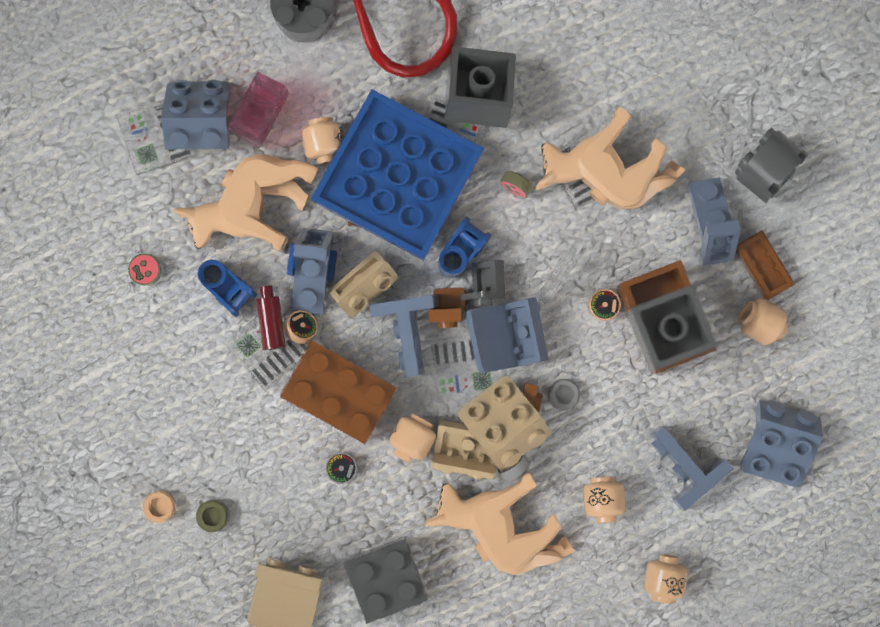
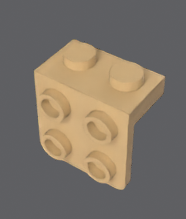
(504, 423)
(284, 595)

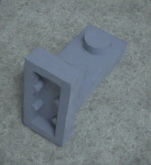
(714, 222)
(311, 270)
(407, 329)
(687, 469)

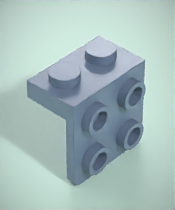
(196, 115)
(507, 335)
(782, 443)

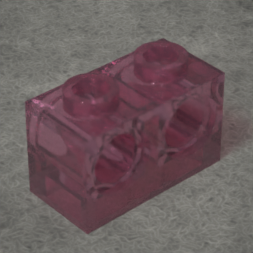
(258, 110)

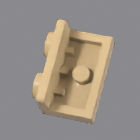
(363, 284)
(460, 452)

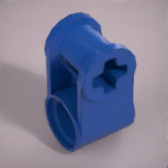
(466, 244)
(227, 287)

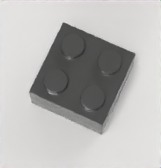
(480, 87)
(671, 328)
(385, 580)

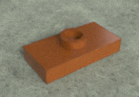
(764, 265)

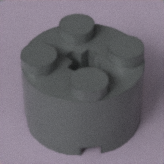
(307, 24)
(771, 165)

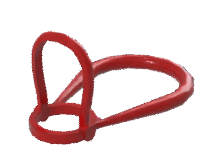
(410, 71)

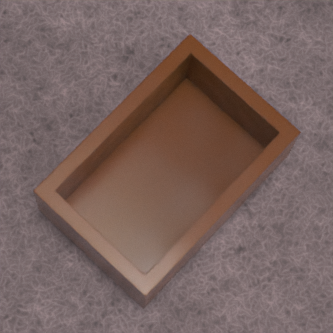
(652, 286)
(337, 392)

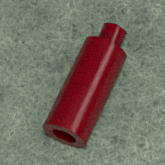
(270, 319)

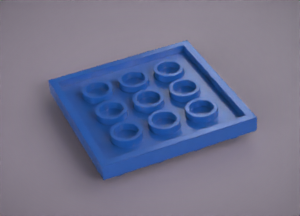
(397, 174)

